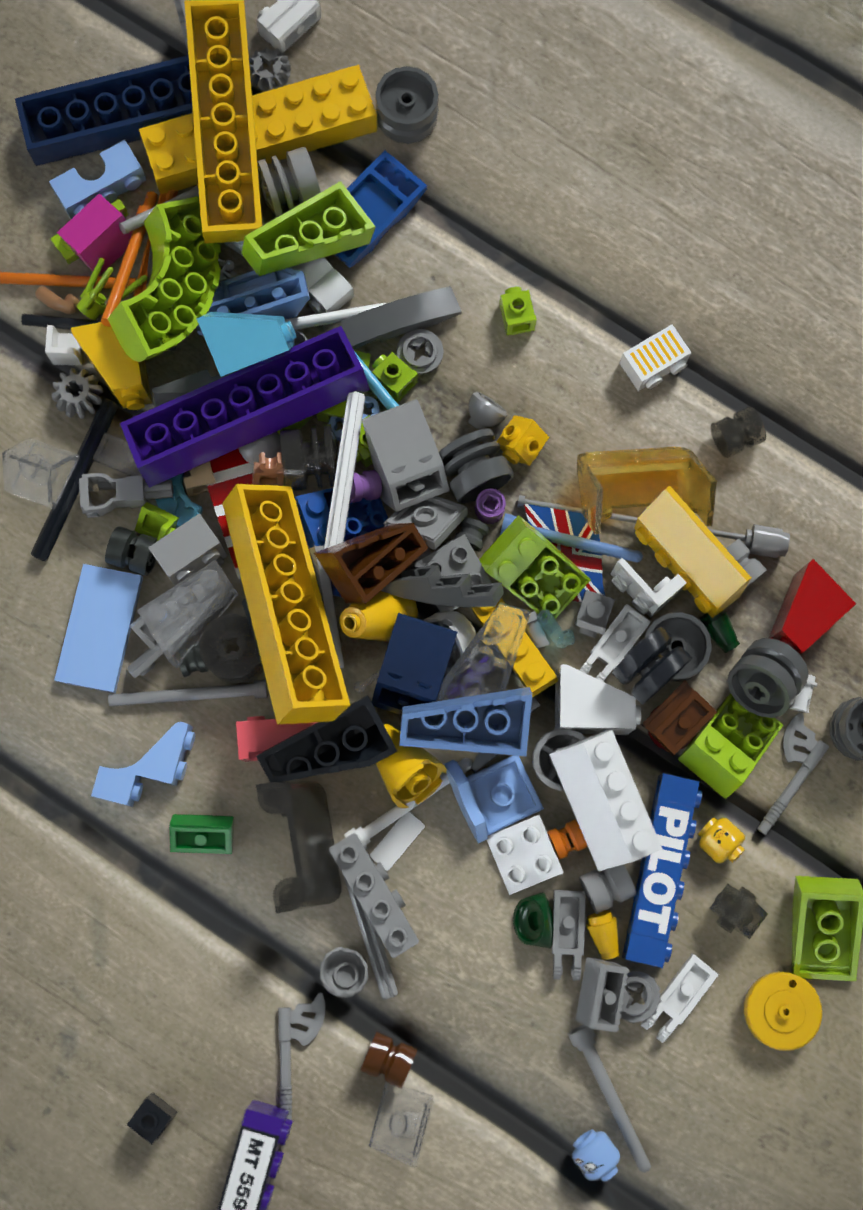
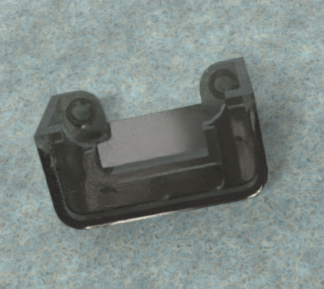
(311, 837)

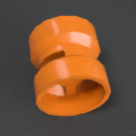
(560, 841)

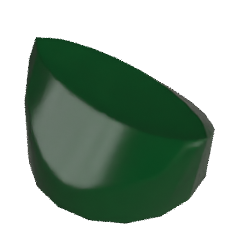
(534, 921)

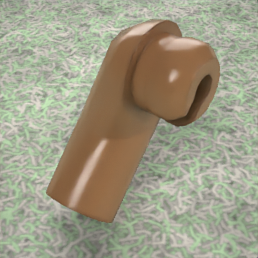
(53, 301)

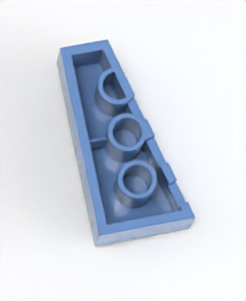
(472, 724)

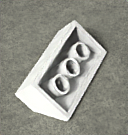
(605, 801)

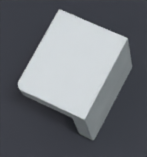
(62, 348)

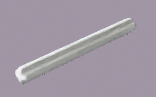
(345, 469)

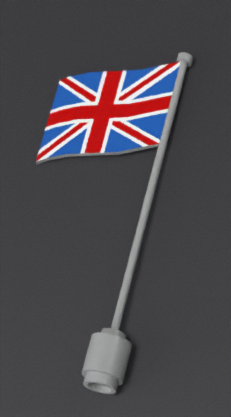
(570, 520)

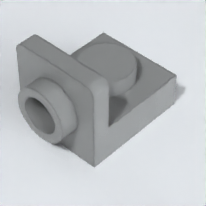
(594, 613)

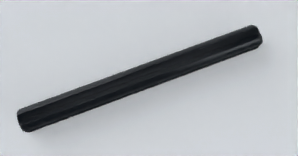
(57, 517)

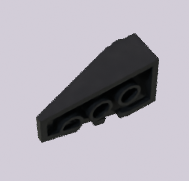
(347, 743)

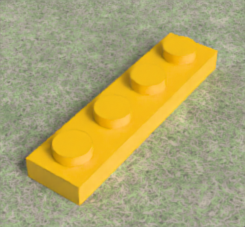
(529, 662)

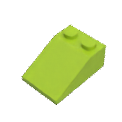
(826, 928)

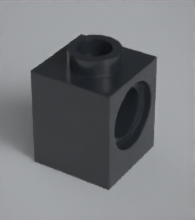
(152, 1118)

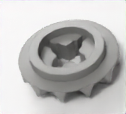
(263, 79)
(415, 340)
(638, 1012)

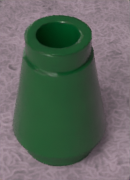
(721, 630)

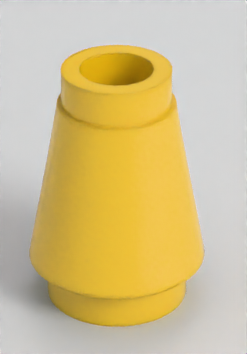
(604, 933)

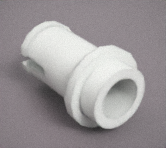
(803, 699)

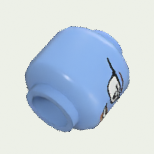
(596, 1155)

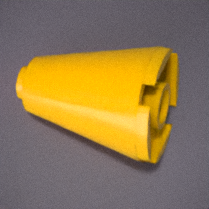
(376, 617)
(410, 772)

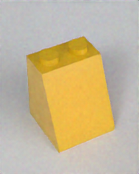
(121, 374)

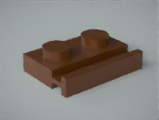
(679, 718)

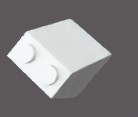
(592, 705)

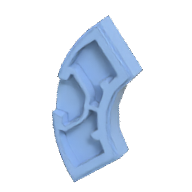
(466, 801)

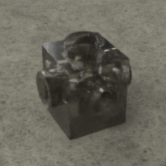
(738, 911)

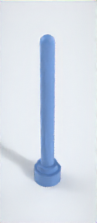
(582, 543)

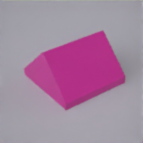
(96, 233)

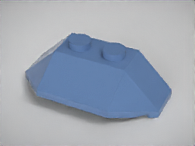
(271, 294)

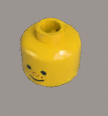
(721, 840)

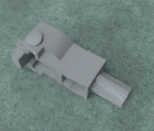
(130, 492)

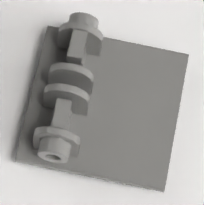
(455, 559)

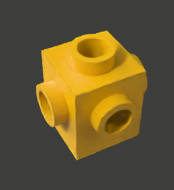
(522, 440)

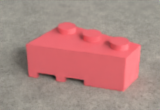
(260, 734)

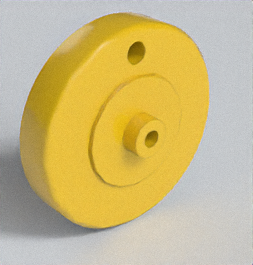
(783, 1011)

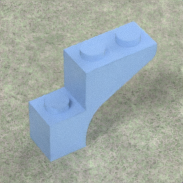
(160, 763)

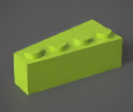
(308, 232)

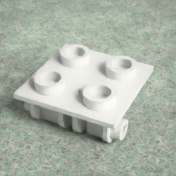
(524, 854)

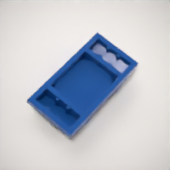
(386, 195)

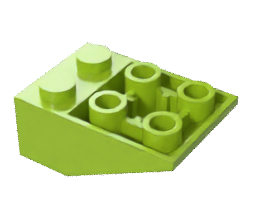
(533, 568)
(729, 746)

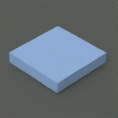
(504, 793)

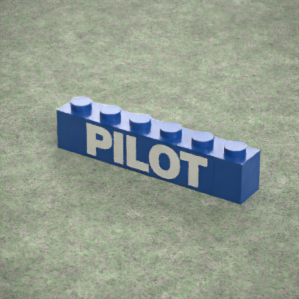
(661, 872)

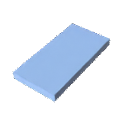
(99, 628)

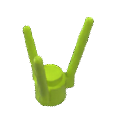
(92, 301)

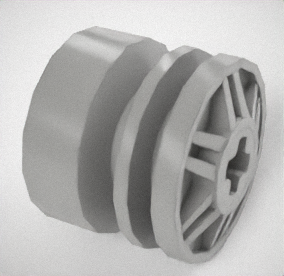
(288, 183)

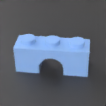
(120, 175)

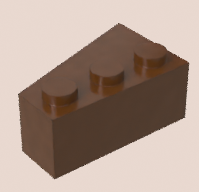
(371, 561)

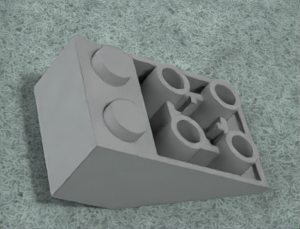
(405, 456)

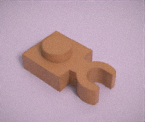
(268, 470)

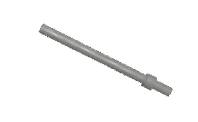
(258, 689)

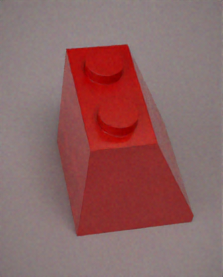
(810, 608)

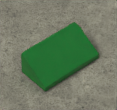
(201, 834)

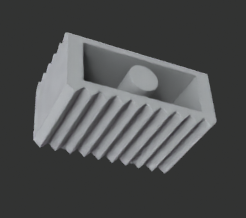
(602, 994)

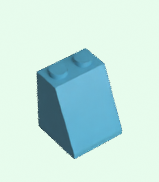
(244, 338)

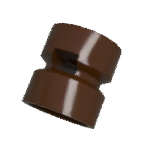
(388, 1060)

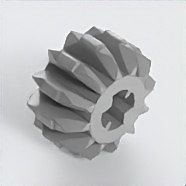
(73, 383)

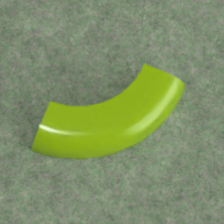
(179, 286)

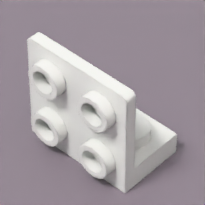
(644, 598)

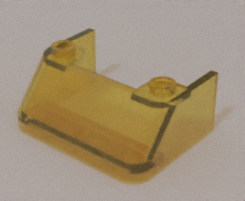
(638, 477)

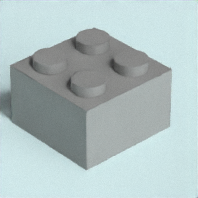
(188, 549)

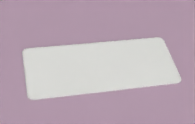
(397, 840)

